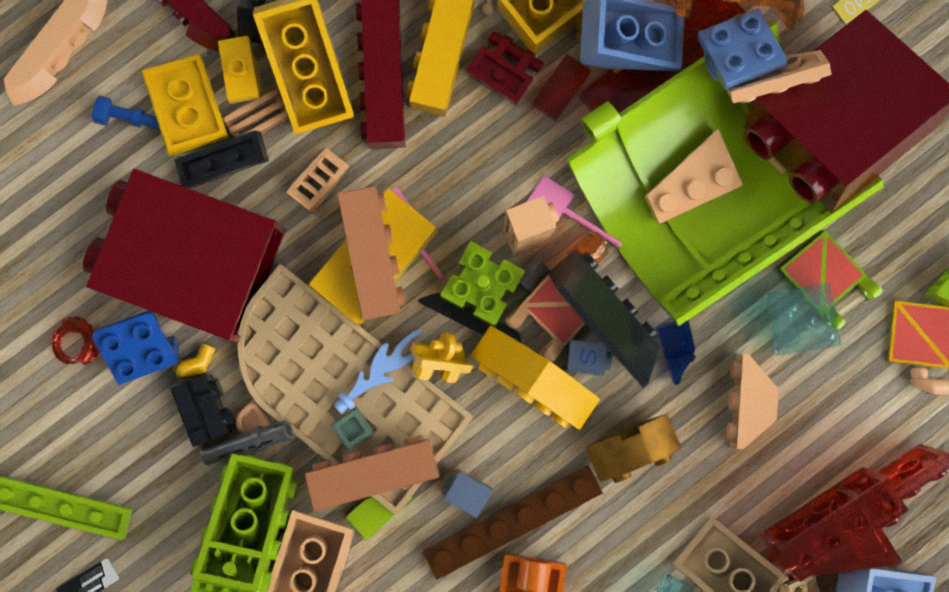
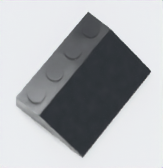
(606, 314)

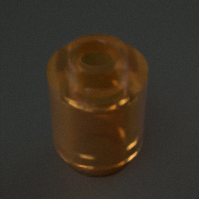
(594, 245)

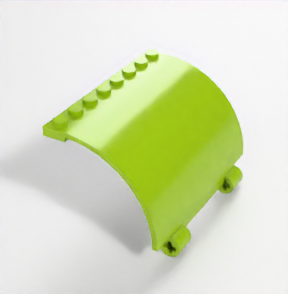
(716, 244)

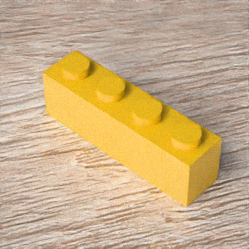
(440, 55)

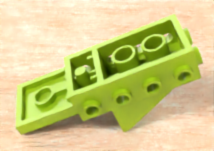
(244, 526)

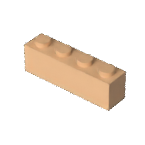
(529, 225)

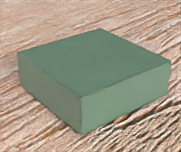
(352, 428)

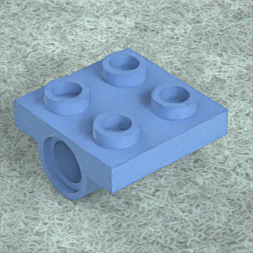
(741, 49)

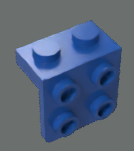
(136, 347)

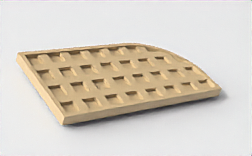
(306, 352)

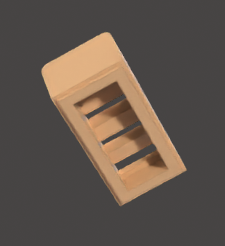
(302, 181)

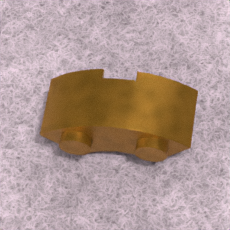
(634, 448)

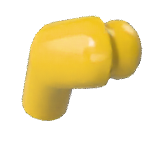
(197, 365)

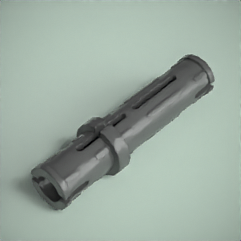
(258, 439)

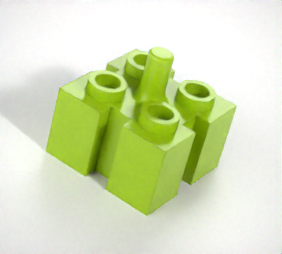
(482, 284)

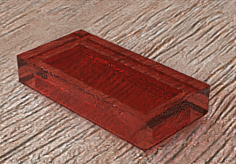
(561, 87)

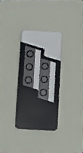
(93, 579)

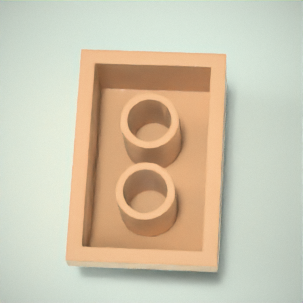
(311, 555)

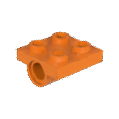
(531, 574)

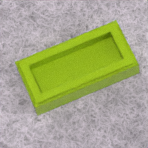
(370, 516)

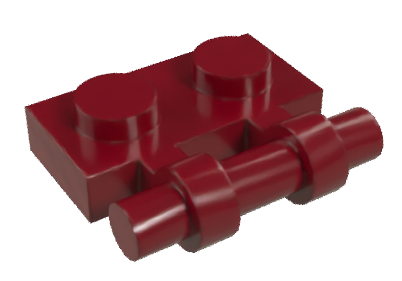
(499, 74)

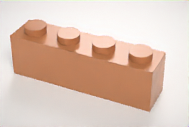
(369, 252)
(372, 474)

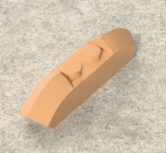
(51, 48)

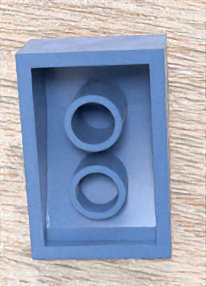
(631, 35)

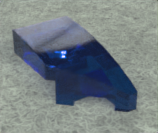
(677, 348)

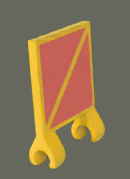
(919, 335)

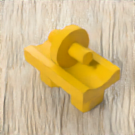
(440, 355)

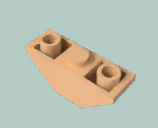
(752, 402)

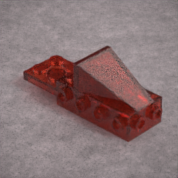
(853, 533)

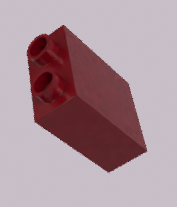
(853, 122)
(182, 254)

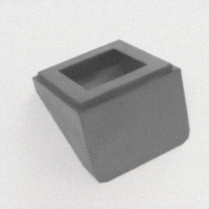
(534, 275)

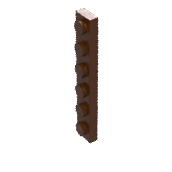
(512, 522)

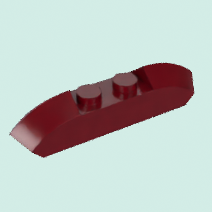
(204, 23)

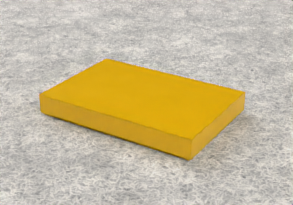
(184, 104)

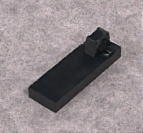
(221, 159)

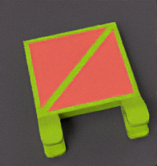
(828, 262)

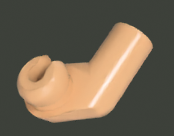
(920, 380)

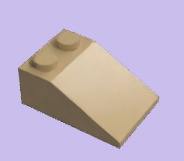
(724, 563)

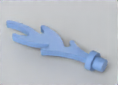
(380, 365)

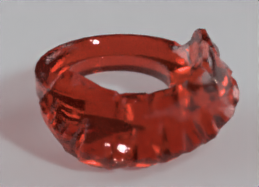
(77, 325)

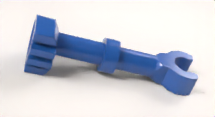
(104, 110)

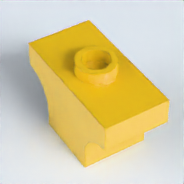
(240, 69)

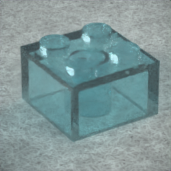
(803, 319)

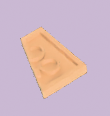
(800, 69)
(696, 180)

